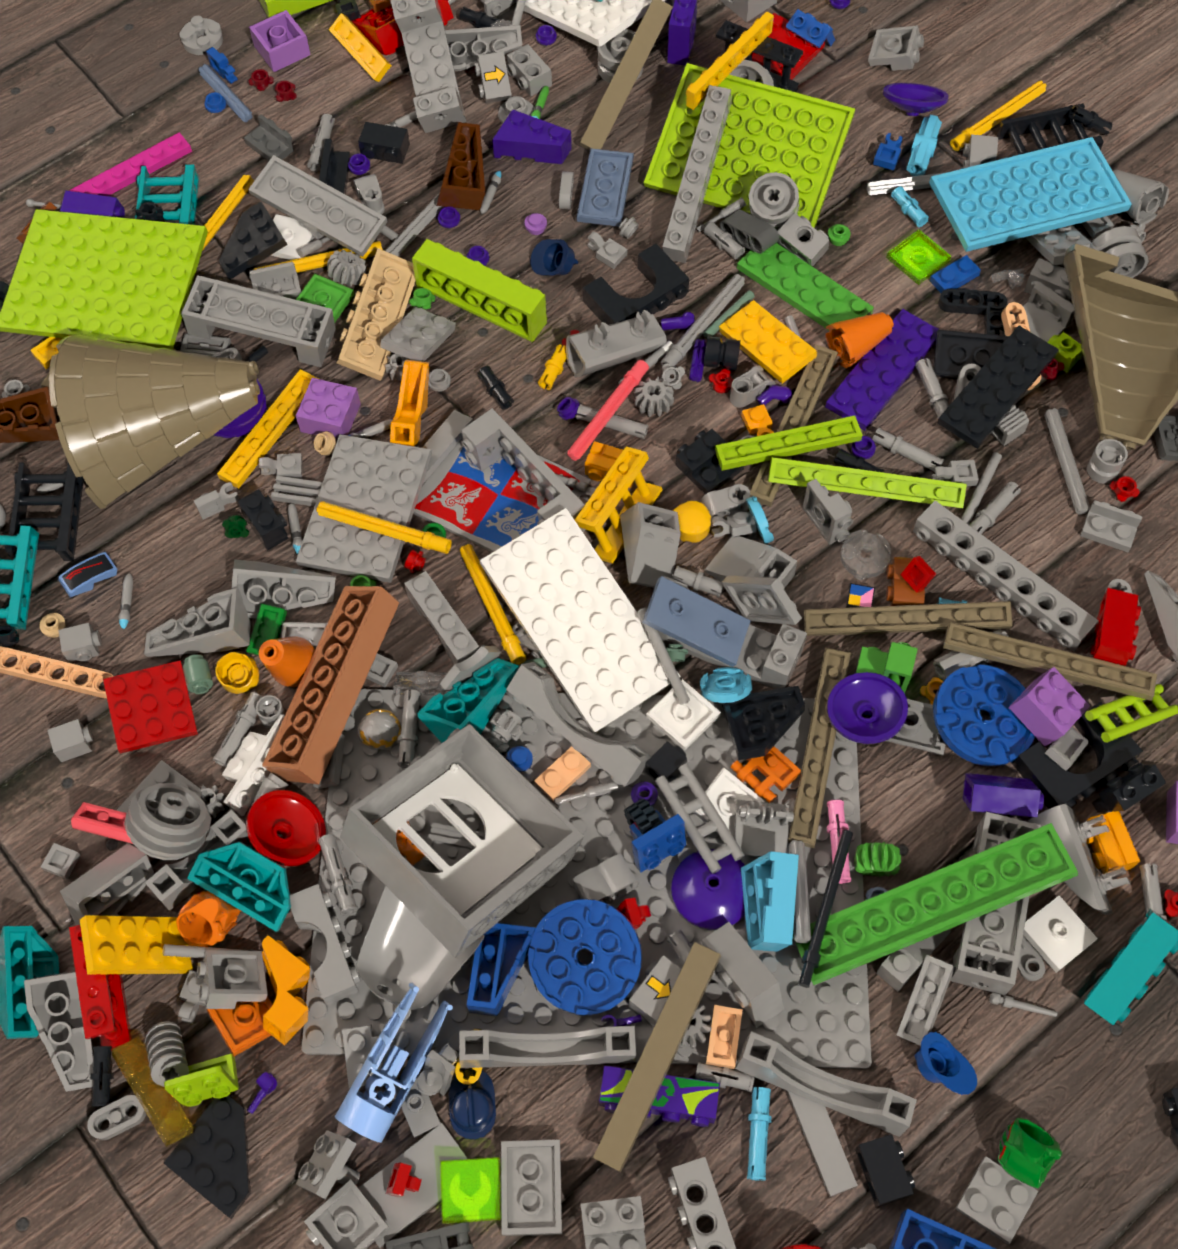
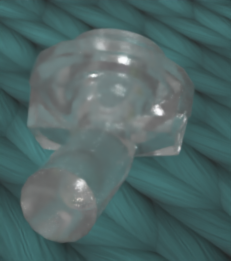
(1014, 277)

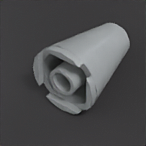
(1144, 194)

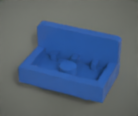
(810, 29)

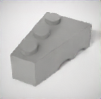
(108, 884)
(745, 975)

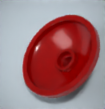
(291, 817)

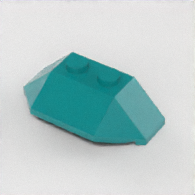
(245, 881)
(22, 958)

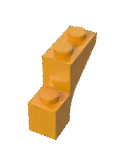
(411, 403)
(288, 977)

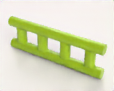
(1129, 724)

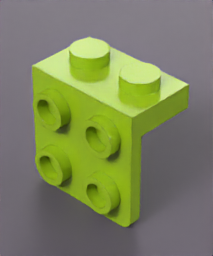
(205, 1080)

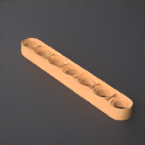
(48, 666)

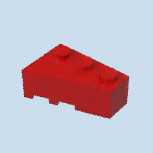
(1116, 627)

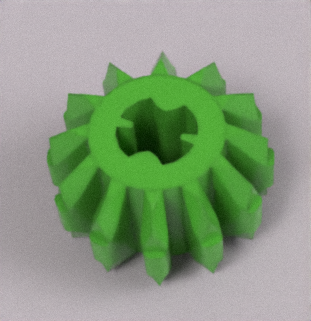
(877, 859)

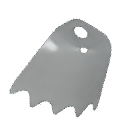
(407, 951)

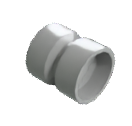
(1107, 461)

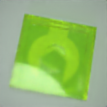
(918, 257)
(470, 1190)

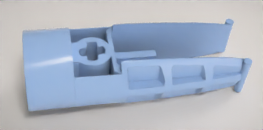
(368, 1111)

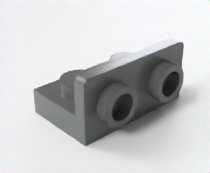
(269, 140)

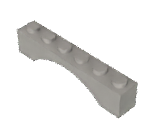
(538, 692)
(586, 1047)
(867, 1103)

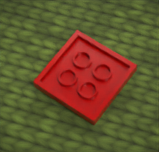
(782, 34)
(150, 707)

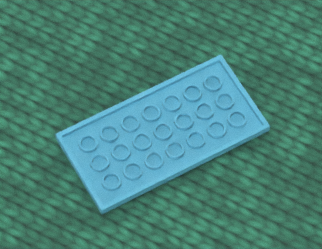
(1029, 194)

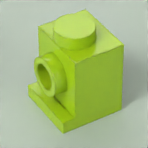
(1069, 350)

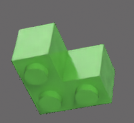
(895, 664)

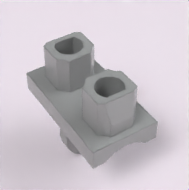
(438, 1071)

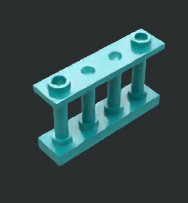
(187, 197)
(23, 568)

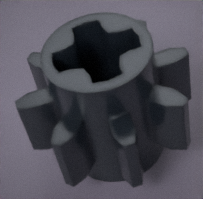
(150, 212)

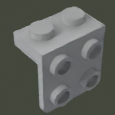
(1047, 312)

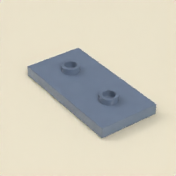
(605, 187)
(696, 621)

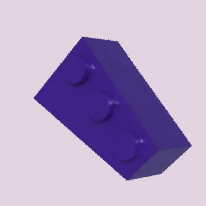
(531, 138)

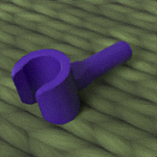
(622, 1021)
(267, 1084)

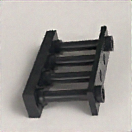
(771, 50)
(1040, 121)
(66, 522)

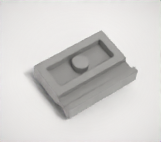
(449, 843)

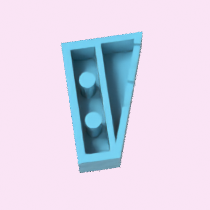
(770, 900)

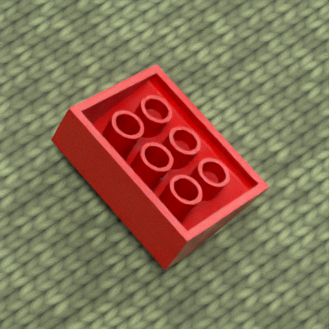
(383, 30)

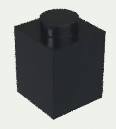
(666, 762)

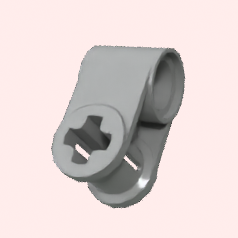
(369, 192)
(749, 386)
(726, 502)

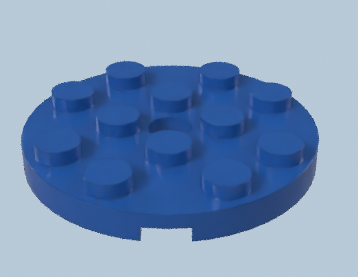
(959, 718)
(579, 986)

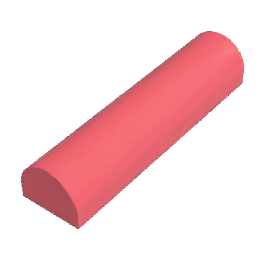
(101, 822)

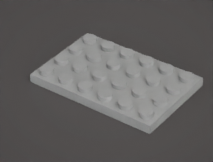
(372, 480)

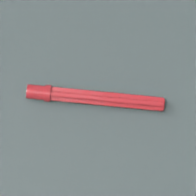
(631, 380)

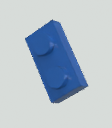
(955, 274)

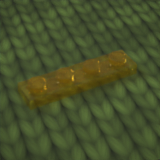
(158, 1104)

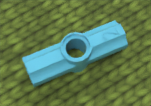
(924, 145)

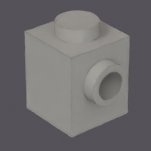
(79, 642)
(70, 740)

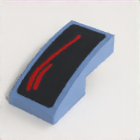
(86, 573)

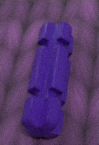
(697, 364)

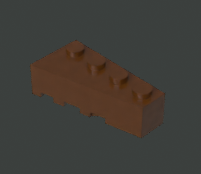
(464, 174)
(28, 417)

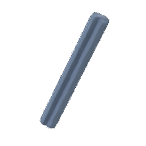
(230, 97)

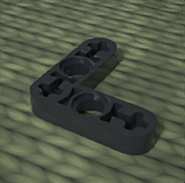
(989, 310)

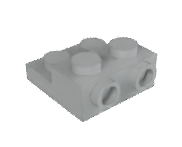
(896, 47)
(828, 513)
(231, 978)
(346, 1221)

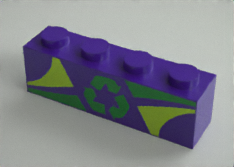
(675, 1099)

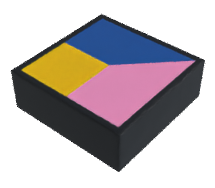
(860, 596)

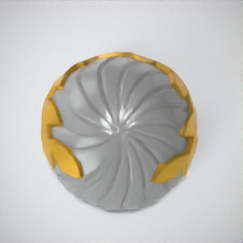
(379, 729)

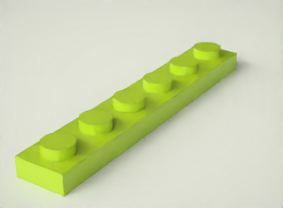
(788, 442)

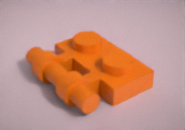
(776, 769)

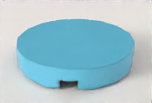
(760, 519)
(725, 685)

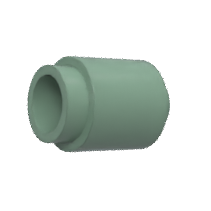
(197, 674)

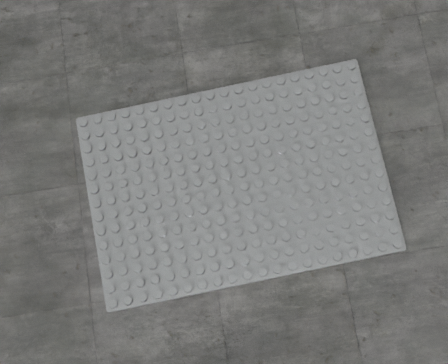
(818, 1024)

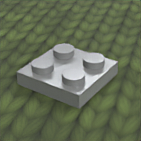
(996, 1200)

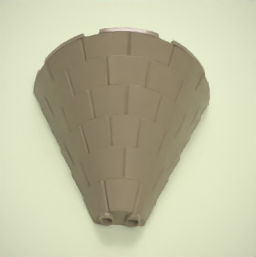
(1126, 344)
(139, 407)

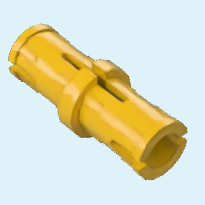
(553, 368)

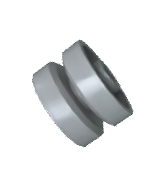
(612, 54)
(774, 199)
(1126, 245)

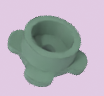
(677, 652)

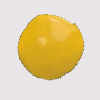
(693, 521)
(237, 672)

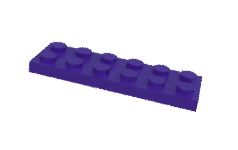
(883, 370)

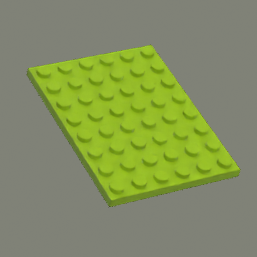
(763, 134)
(103, 278)

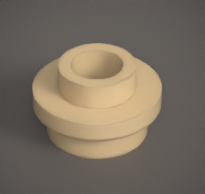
(324, 443)
(52, 631)

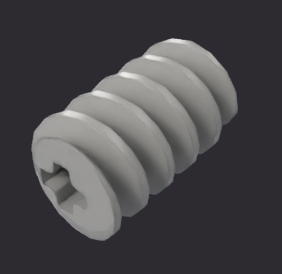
(166, 1052)

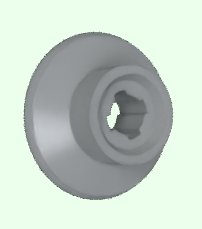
(516, 103)

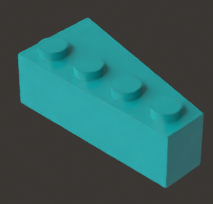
(1133, 968)

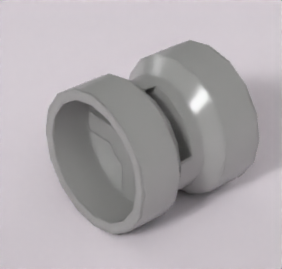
(268, 706)

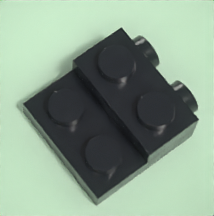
(701, 462)
(1130, 789)

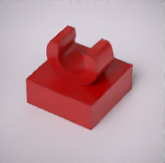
(918, 574)
(635, 914)
(401, 1180)

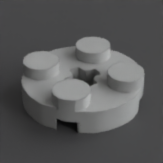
(197, 27)

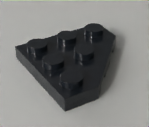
(251, 241)
(762, 719)
(216, 1156)

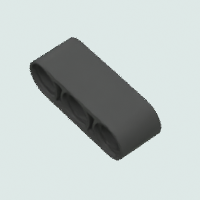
(750, 231)

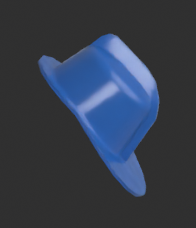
(944, 1064)

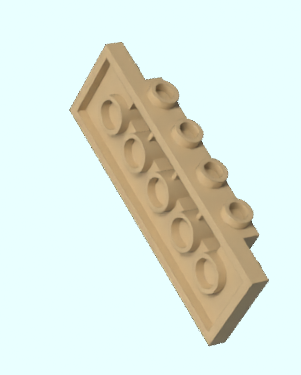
(376, 313)

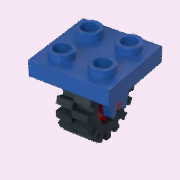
(653, 835)

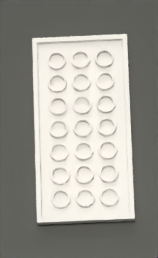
(578, 619)

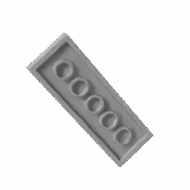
(318, 205)

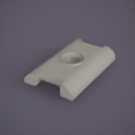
(924, 732)

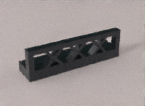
(334, 167)

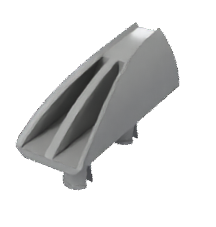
(613, 343)
(1089, 883)

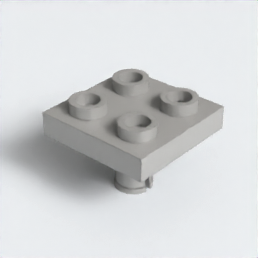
(328, 1165)

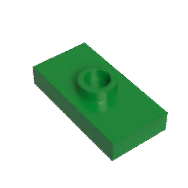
(267, 627)

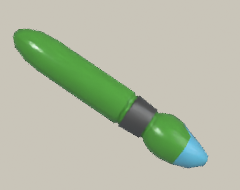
(540, 102)

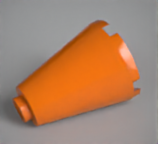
(858, 336)
(286, 659)

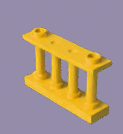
(607, 496)

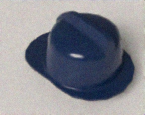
(552, 258)
(472, 1106)

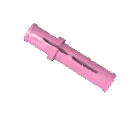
(836, 811)

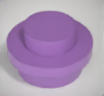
(535, 223)

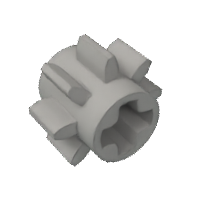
(395, 366)
(506, 726)
(215, 799)

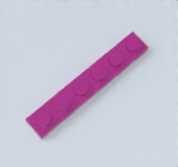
(127, 171)

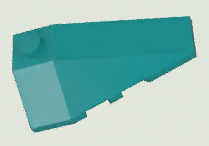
(469, 701)

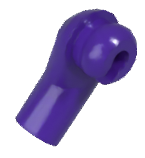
(682, 322)
(775, 392)

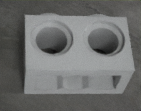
(528, 70)

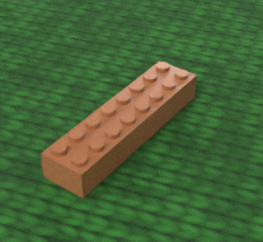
(331, 684)

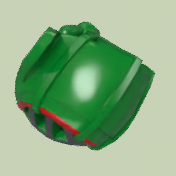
(1027, 1152)

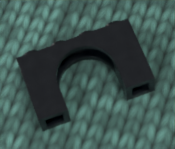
(666, 277)
(1066, 787)

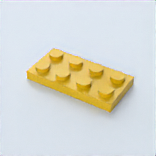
(768, 341)
(131, 945)

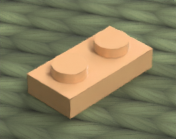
(562, 773)
(724, 1036)

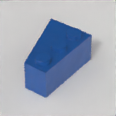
(497, 967)

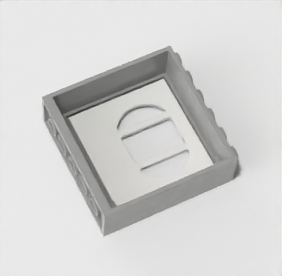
(516, 826)

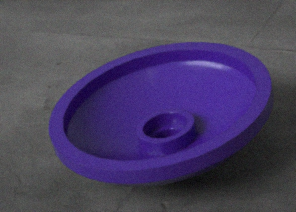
(915, 97)
(872, 696)
(707, 905)

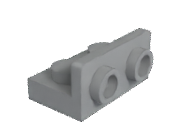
(1111, 525)

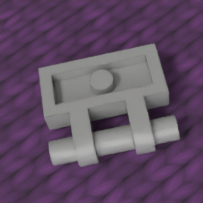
(357, 1045)

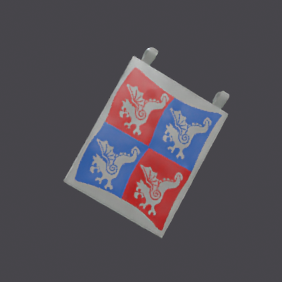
(487, 504)

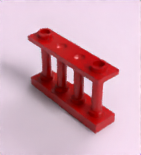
(100, 999)

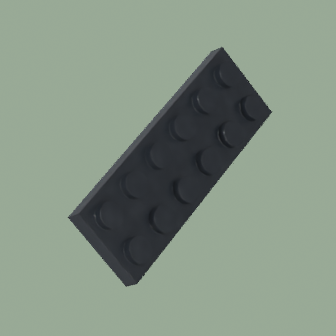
(997, 386)

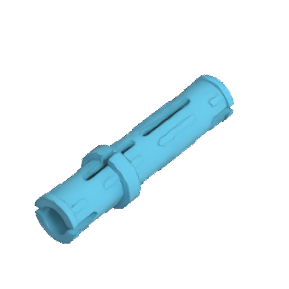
(758, 1133)

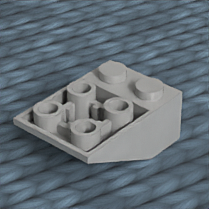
(650, 543)
(751, 559)

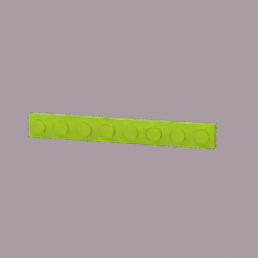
(868, 482)

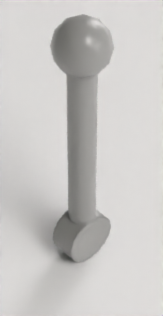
(30, 203)

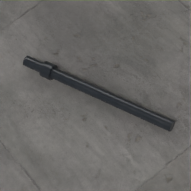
(811, 956)

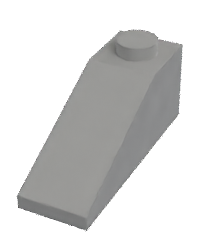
(905, 962)

